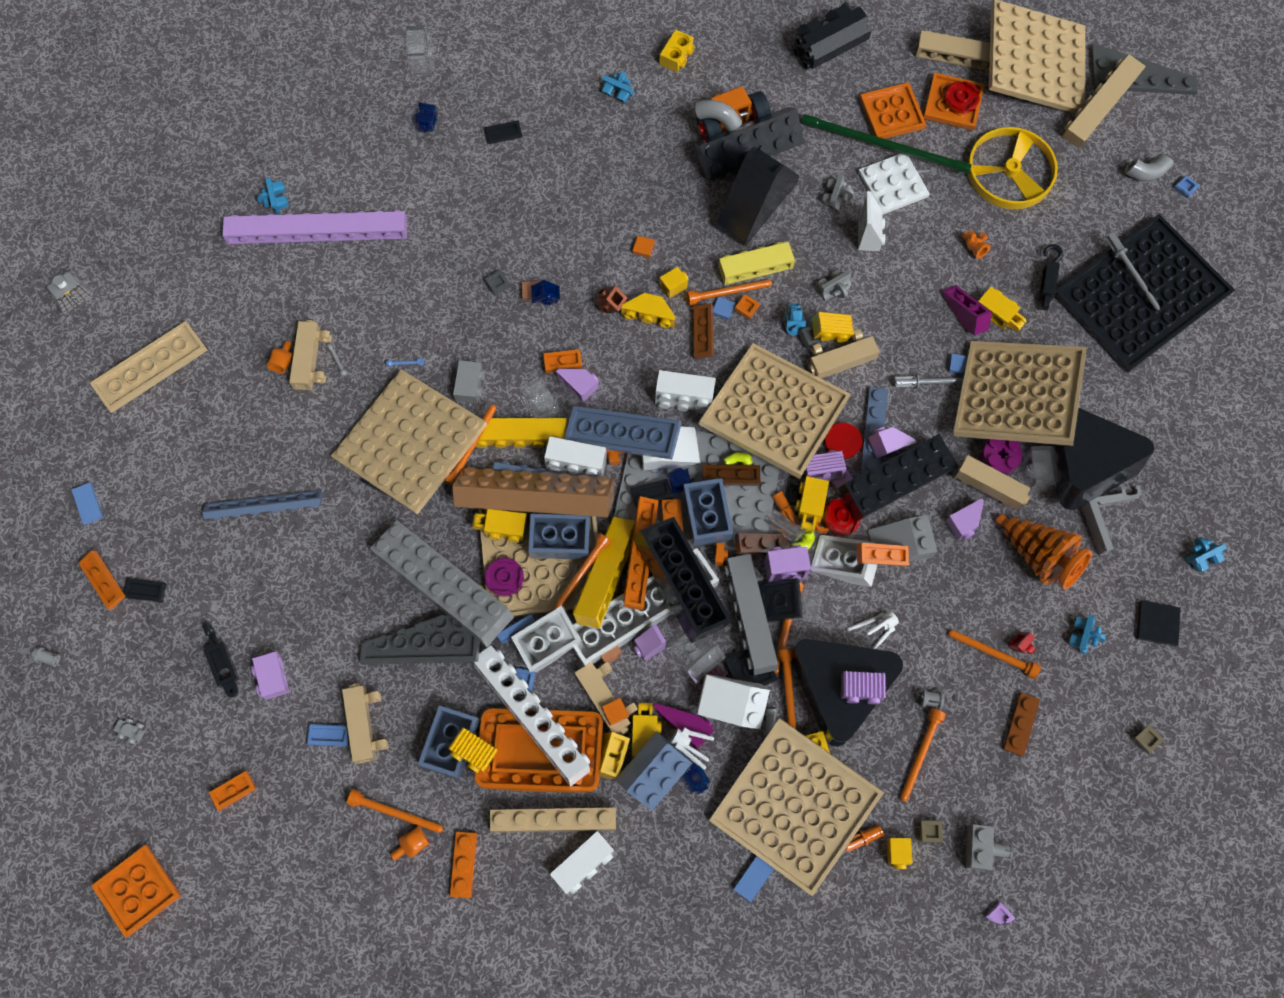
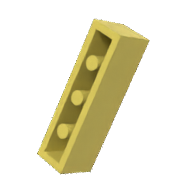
(756, 263)

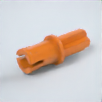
(785, 507)
(865, 837)

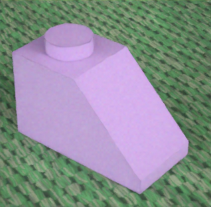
(579, 382)
(889, 441)
(966, 520)
(649, 643)

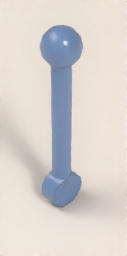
(389, 363)

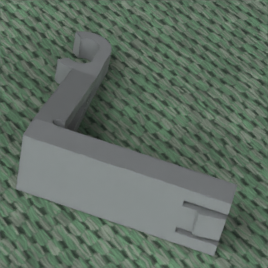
(1095, 521)

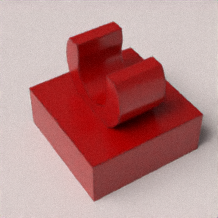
(1022, 643)

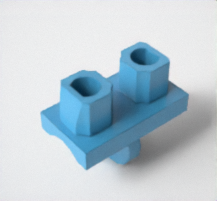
(611, 84)
(270, 197)
(794, 319)
(1203, 550)
(1087, 626)

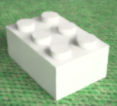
(684, 391)
(575, 458)

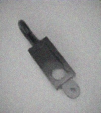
(1050, 276)
(219, 659)

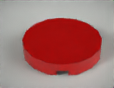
(962, 97)
(844, 438)
(839, 518)

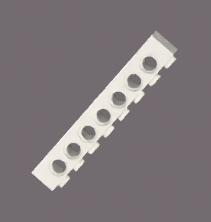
(570, 771)

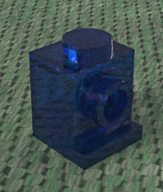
(427, 117)
(545, 293)
(677, 479)
(693, 786)

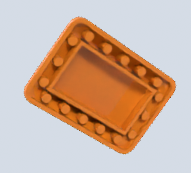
(524, 766)

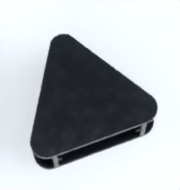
(755, 195)
(1098, 460)
(820, 671)

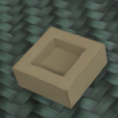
(1148, 739)
(931, 831)

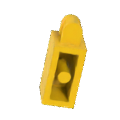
(1002, 310)
(812, 501)
(502, 525)
(644, 727)

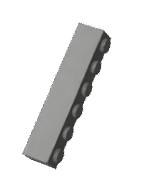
(752, 615)

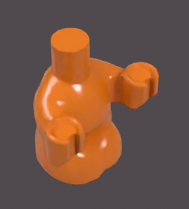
(976, 244)

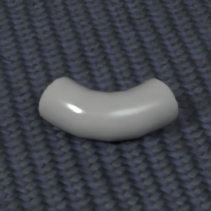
(719, 111)
(1148, 172)

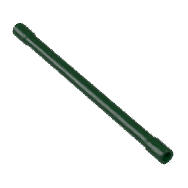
(956, 165)

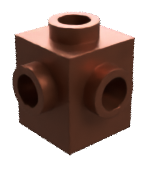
(610, 299)

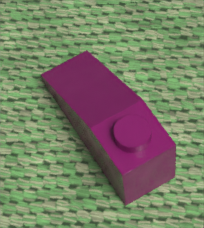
(968, 310)
(680, 720)

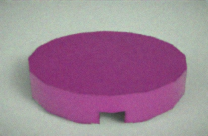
(504, 577)

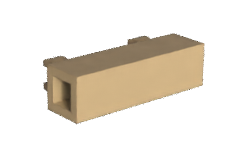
(305, 355)
(844, 357)
(993, 483)
(600, 695)
(359, 723)

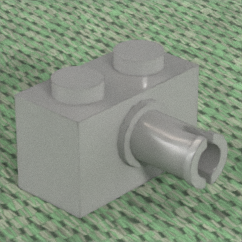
(982, 848)

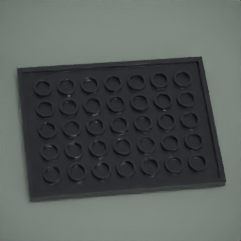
(1117, 309)

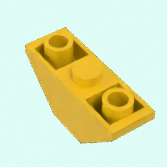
(650, 310)

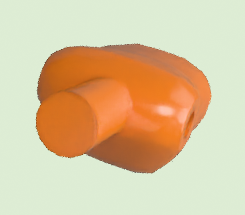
(280, 358)
(411, 844)

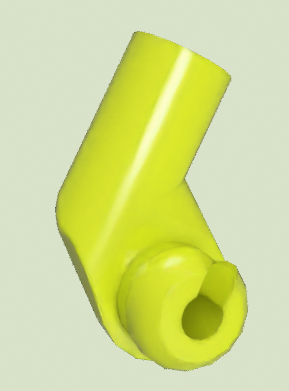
(736, 457)
(807, 540)

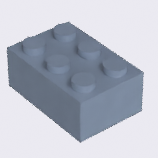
(707, 512)
(559, 536)
(442, 733)
(653, 771)

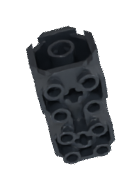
(830, 37)

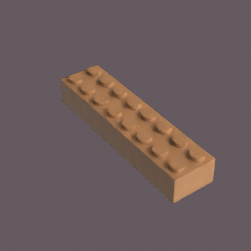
(534, 492)

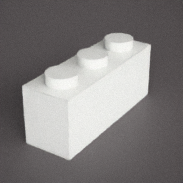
(582, 863)

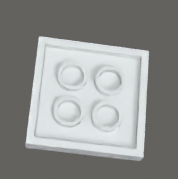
(894, 182)

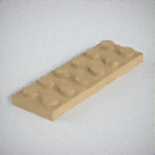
(148, 366)

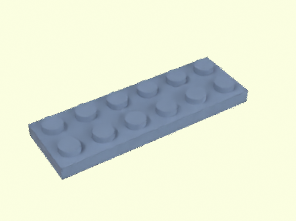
(624, 432)

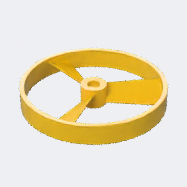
(1012, 168)

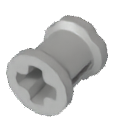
(932, 699)

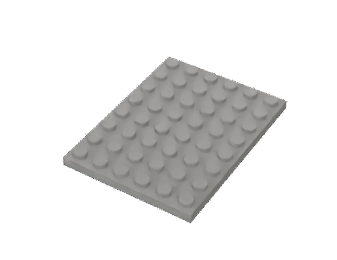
(745, 503)

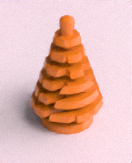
(1047, 550)

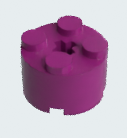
(1001, 455)

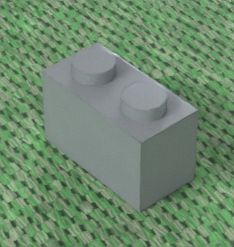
(468, 382)

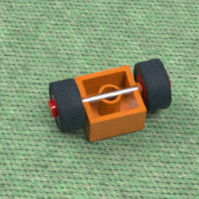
(746, 106)

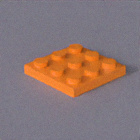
(892, 111)
(938, 111)
(136, 891)

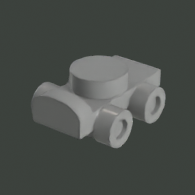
(126, 728)

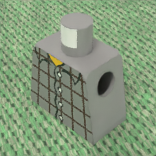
(68, 291)

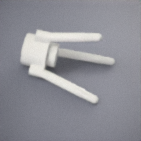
(885, 622)
(682, 741)

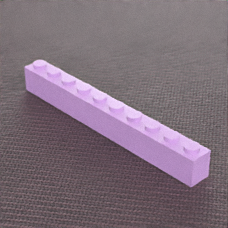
(315, 227)

